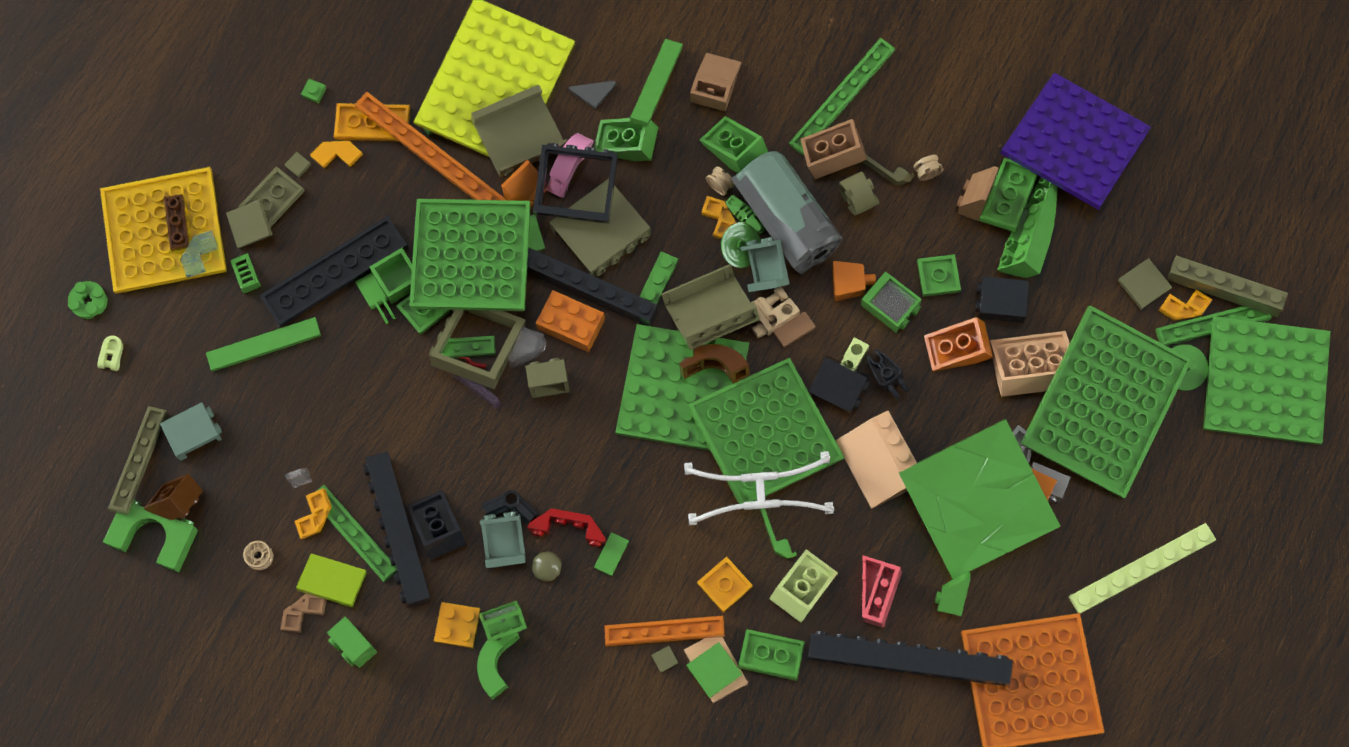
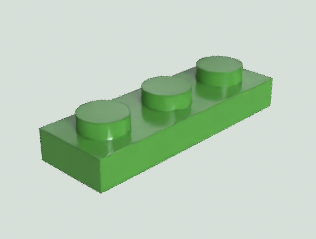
(659, 277)

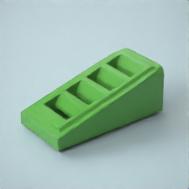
(248, 286)

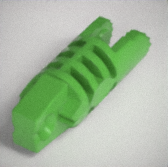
(744, 213)

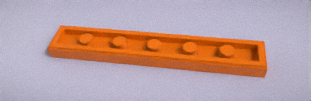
(664, 631)

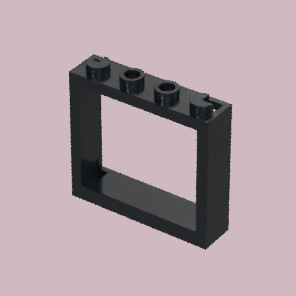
(572, 151)

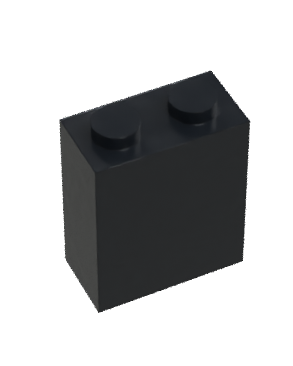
(1002, 299)
(840, 384)

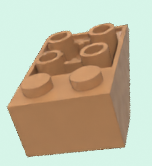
(715, 81)

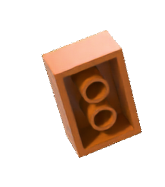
(570, 321)

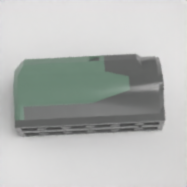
(788, 210)

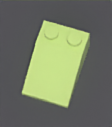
(803, 585)

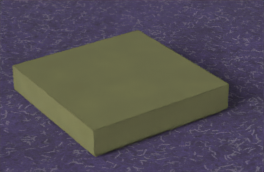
(249, 224)
(1144, 284)

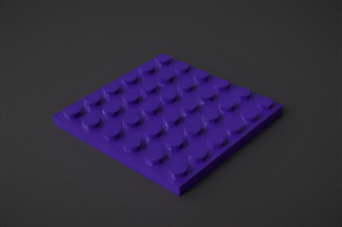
(1075, 140)

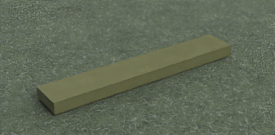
(137, 461)

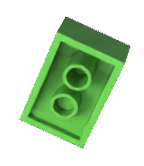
(627, 139)
(734, 144)

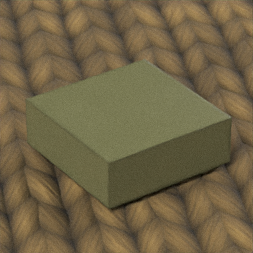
(297, 164)
(664, 659)

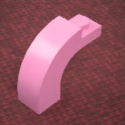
(565, 166)

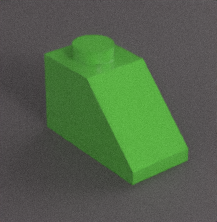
(953, 595)

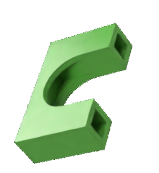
(178, 535)

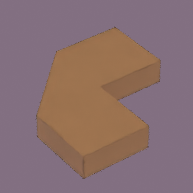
(294, 614)

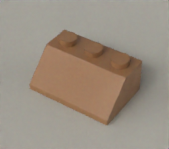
(833, 149)

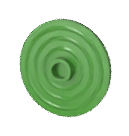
(733, 239)
(1197, 369)

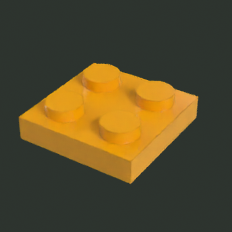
(724, 584)
(457, 625)

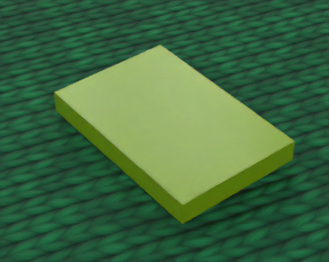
(331, 580)

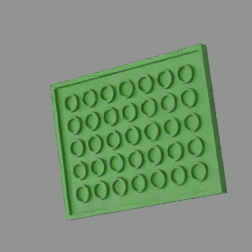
(1106, 402)

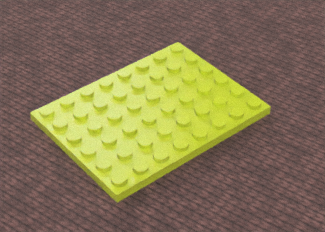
(487, 62)

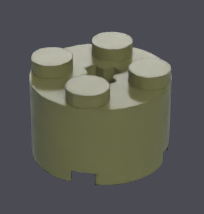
(858, 193)

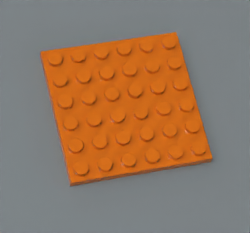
(1049, 688)

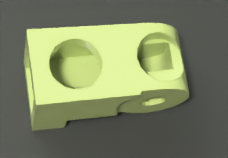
(855, 353)

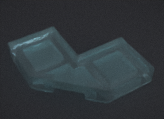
(192, 258)

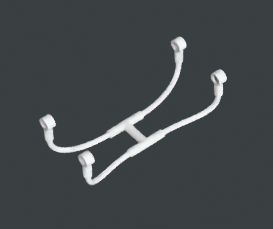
(759, 478)

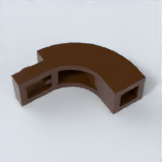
(716, 357)

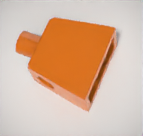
(850, 280)

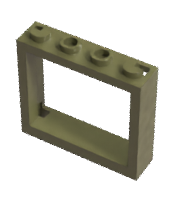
(468, 371)

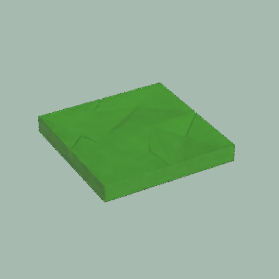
(979, 499)

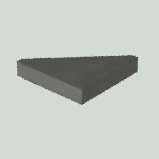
(593, 93)

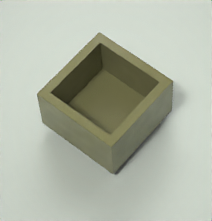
(547, 378)

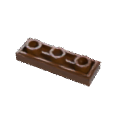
(178, 231)

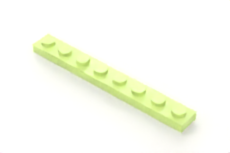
(1142, 568)

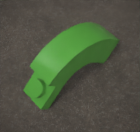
(488, 661)

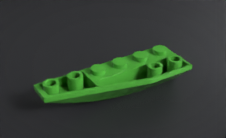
(1029, 244)

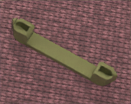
(898, 178)

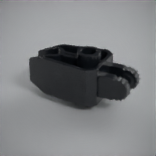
(887, 374)

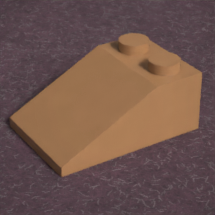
(976, 193)

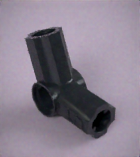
(500, 505)

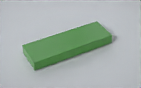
(470, 347)

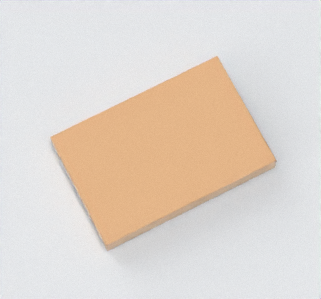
(700, 647)

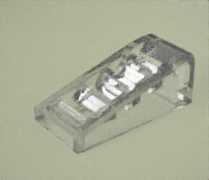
(299, 477)

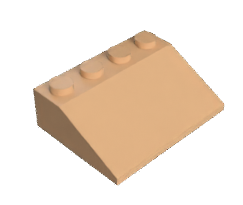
(1028, 361)
(876, 457)

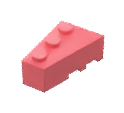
(879, 588)

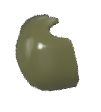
(546, 566)

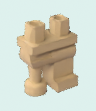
(771, 317)

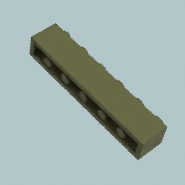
(1227, 286)

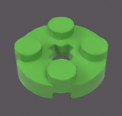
(80, 292)

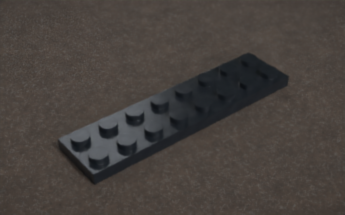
(332, 271)

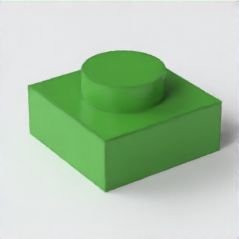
(313, 91)

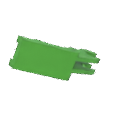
(373, 294)

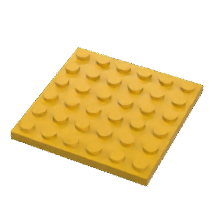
(139, 230)

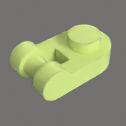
(111, 346)

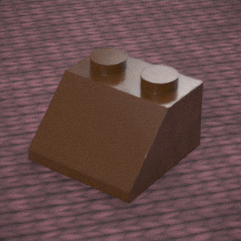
(175, 498)

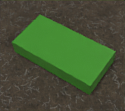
(611, 554)

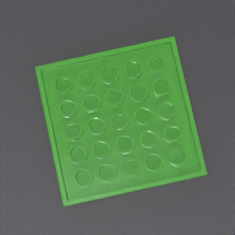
(470, 255)
(1267, 380)
(657, 393)
(765, 427)

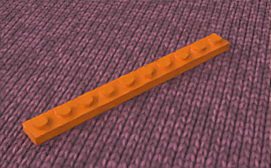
(425, 149)

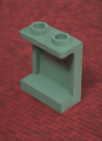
(766, 264)
(191, 430)
(503, 540)

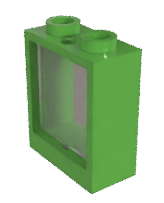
(891, 302)
(502, 621)

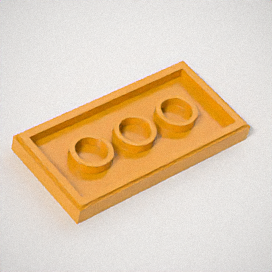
(354, 125)

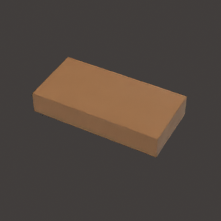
(794, 329)

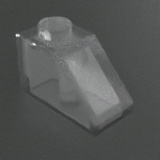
(527, 347)

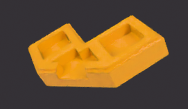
(329, 150)
(718, 210)
(1179, 310)
(320, 508)

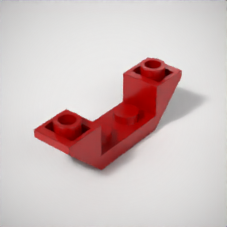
(542, 525)

